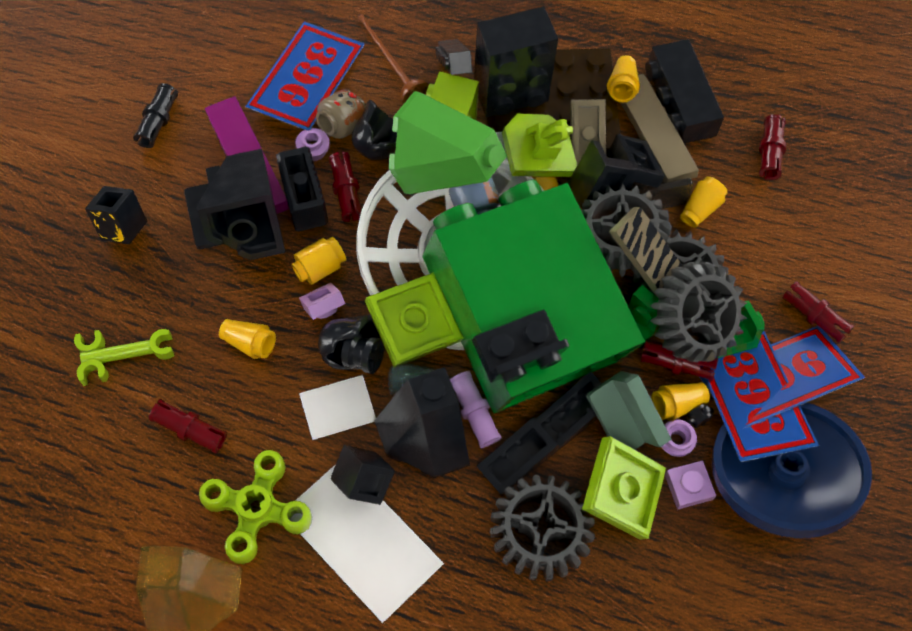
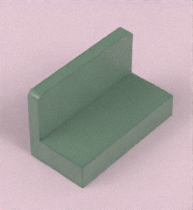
(628, 411)

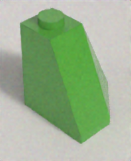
(441, 147)

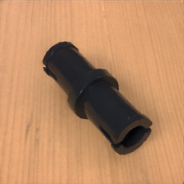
(155, 115)

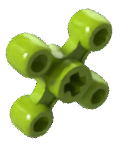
(240, 503)

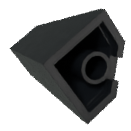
(241, 207)
(425, 425)

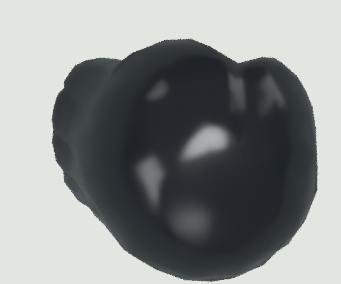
(374, 134)
(337, 331)

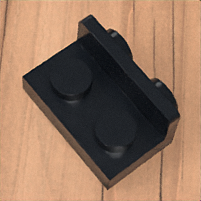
(518, 346)

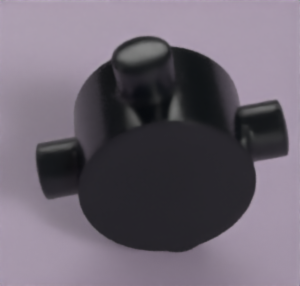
(700, 415)

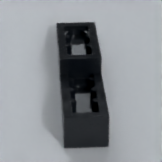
(541, 436)

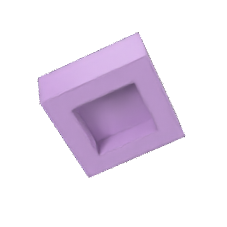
(322, 301)
(690, 485)

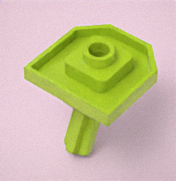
(539, 146)

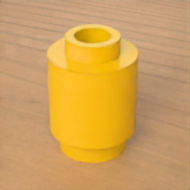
(318, 260)

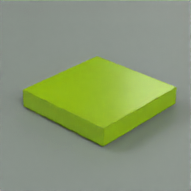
(413, 319)
(624, 488)

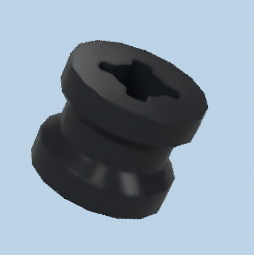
(363, 353)

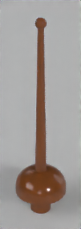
(410, 86)

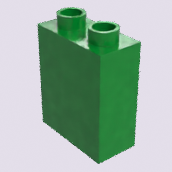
(527, 260)

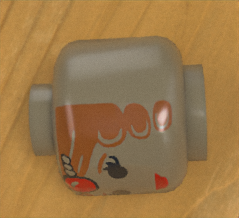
(339, 113)

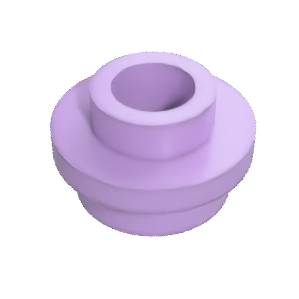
(318, 149)
(688, 435)

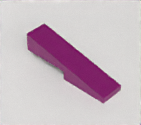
(238, 137)

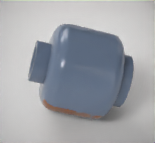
(481, 195)

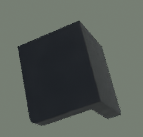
(362, 475)

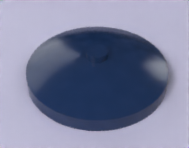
(799, 490)

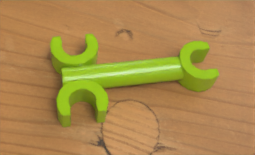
(95, 354)

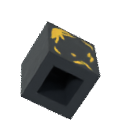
(116, 214)

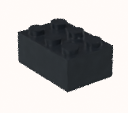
(515, 61)

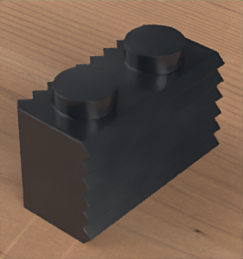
(302, 188)

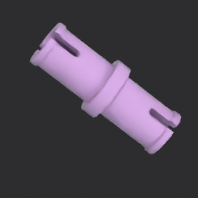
(475, 409)

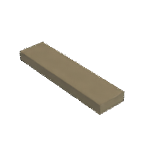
(657, 129)

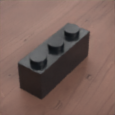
(684, 90)

